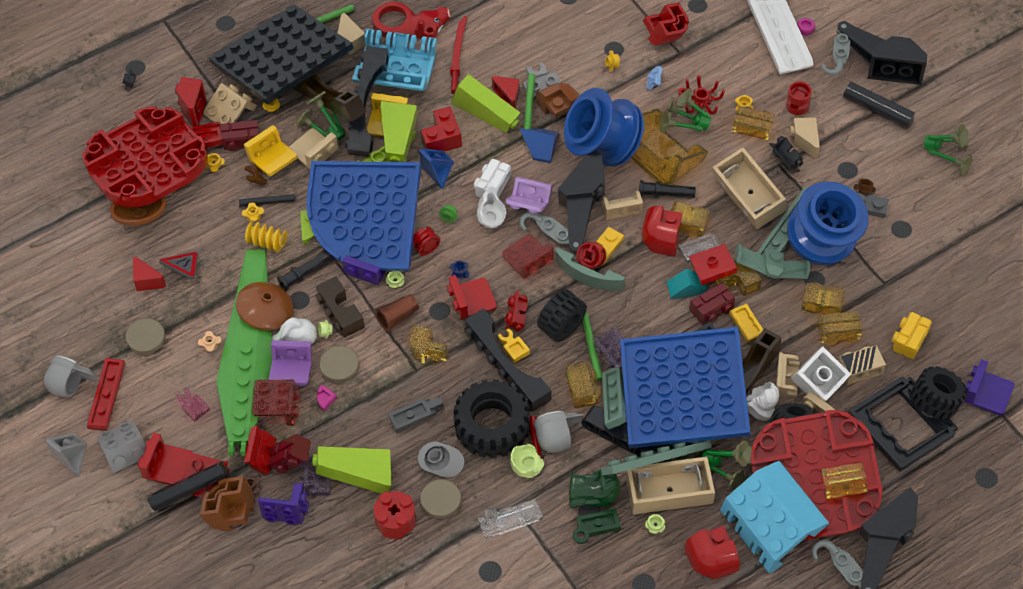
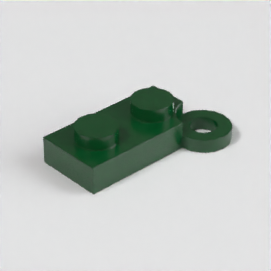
(596, 524)

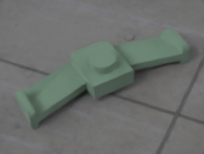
(772, 264)

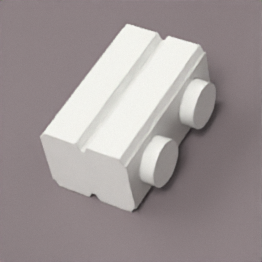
(493, 174)

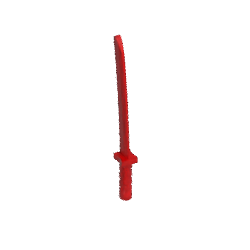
(455, 69)

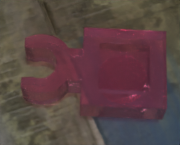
(192, 406)

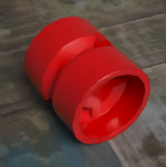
(798, 98)

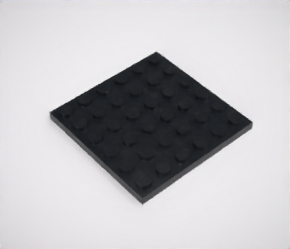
(281, 53)

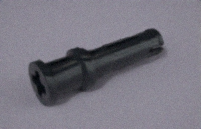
(657, 189)
(297, 274)

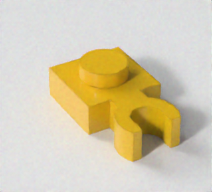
(514, 348)

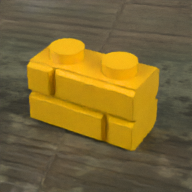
(911, 335)

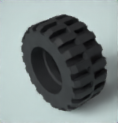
(488, 396)

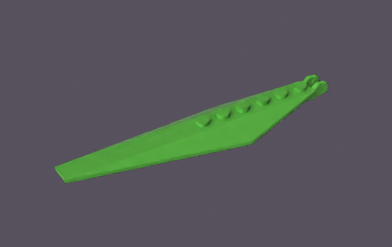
(243, 361)

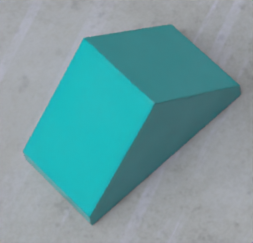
(685, 285)

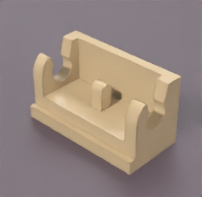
(623, 207)
(785, 370)

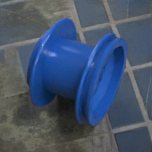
(603, 126)
(821, 236)

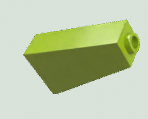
(485, 104)
(398, 129)
(355, 466)

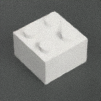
(820, 375)

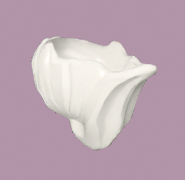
(491, 210)
(297, 330)
(763, 401)

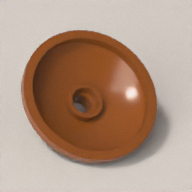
(138, 215)
(264, 313)

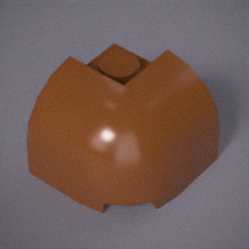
(556, 98)
(228, 504)

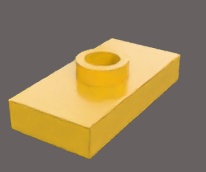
(746, 322)

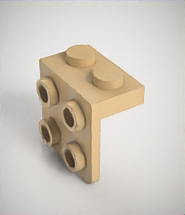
(228, 104)
(314, 147)

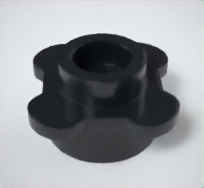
(129, 79)

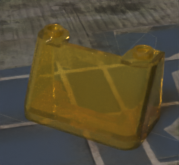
(663, 155)

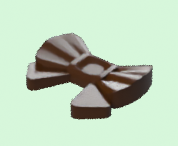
(257, 176)

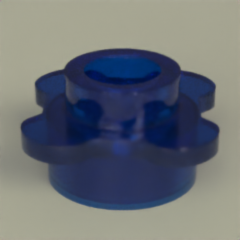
(460, 265)

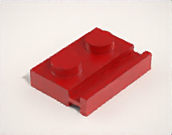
(210, 134)
(259, 450)

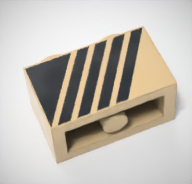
(863, 364)

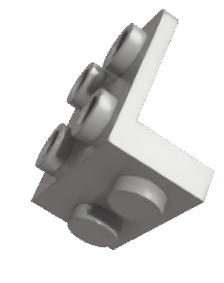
(122, 446)

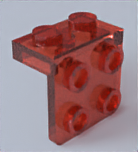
(528, 255)
(276, 399)

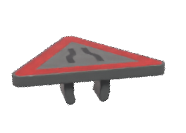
(183, 264)

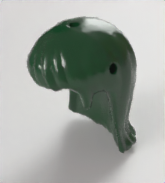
(593, 489)

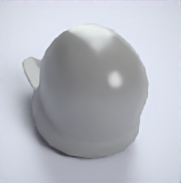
(65, 376)
(553, 430)

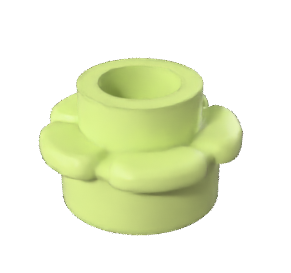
(395, 275)
(324, 329)
(655, 518)

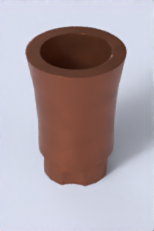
(396, 312)

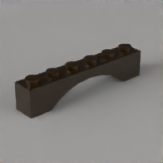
(346, 104)
(760, 356)

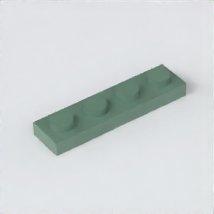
(614, 397)

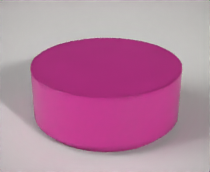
(806, 26)

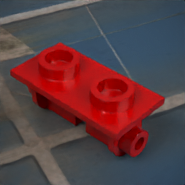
(516, 303)

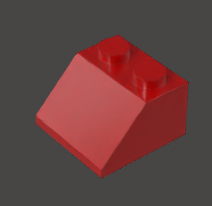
(191, 99)

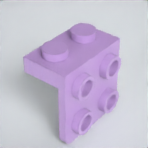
(530, 195)

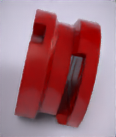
(425, 241)
(591, 255)

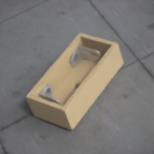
(738, 177)
(687, 478)

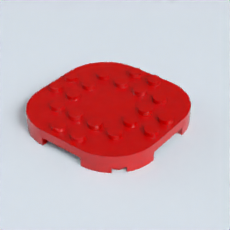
(145, 157)
(820, 443)

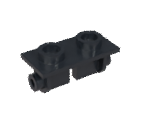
(790, 159)

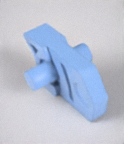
(654, 78)

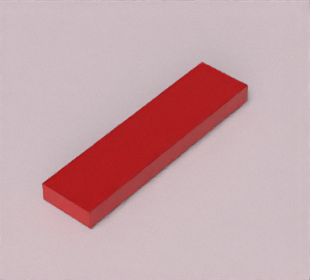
(106, 394)

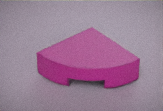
(325, 397)

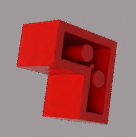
(444, 134)

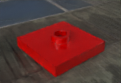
(713, 264)

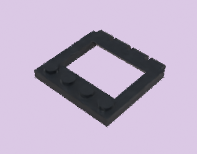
(886, 442)

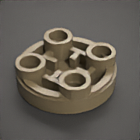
(145, 336)
(339, 364)
(440, 499)

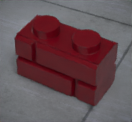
(238, 133)
(712, 304)
(289, 453)

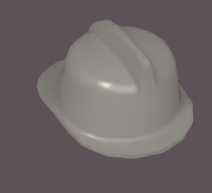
(441, 459)

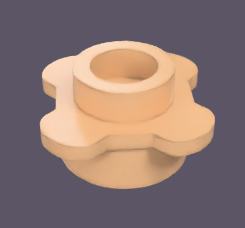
(209, 346)

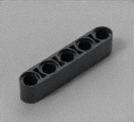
(618, 435)

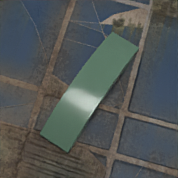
(609, 281)

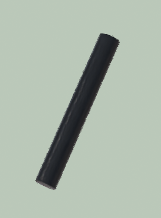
(267, 200)

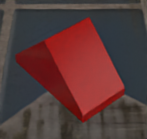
(507, 89)
(146, 277)

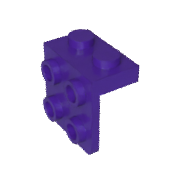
(362, 270)
(988, 390)
(286, 511)

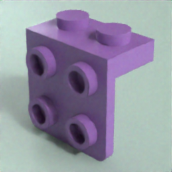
(291, 361)

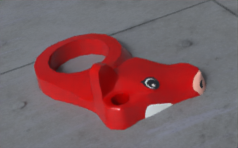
(423, 24)

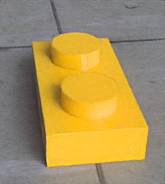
(610, 240)

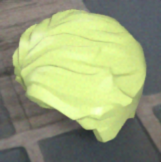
(526, 461)

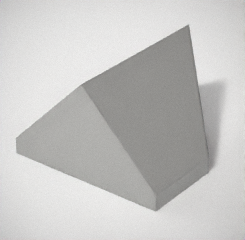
(68, 450)

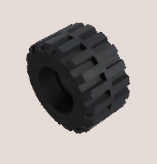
(561, 315)
(938, 392)

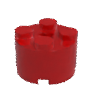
(394, 514)

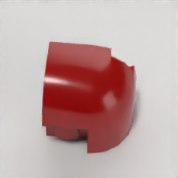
(668, 25)
(661, 230)
(712, 553)

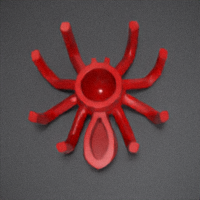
(701, 96)

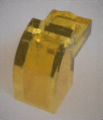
(746, 280)
(424, 348)

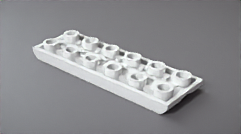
(781, 35)

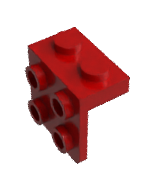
(470, 296)
(162, 461)

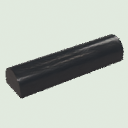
(879, 105)
(188, 486)

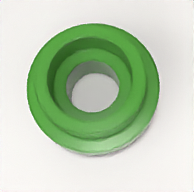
(448, 213)

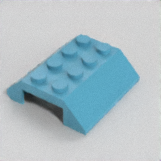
(406, 65)
(772, 514)

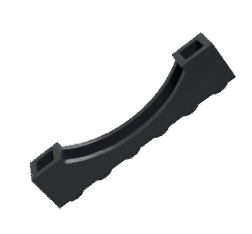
(374, 61)
(481, 328)

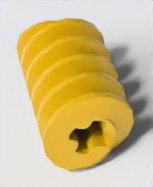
(265, 237)

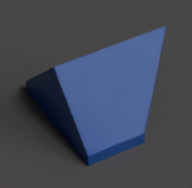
(540, 143)
(436, 164)

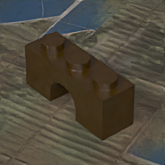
(346, 319)

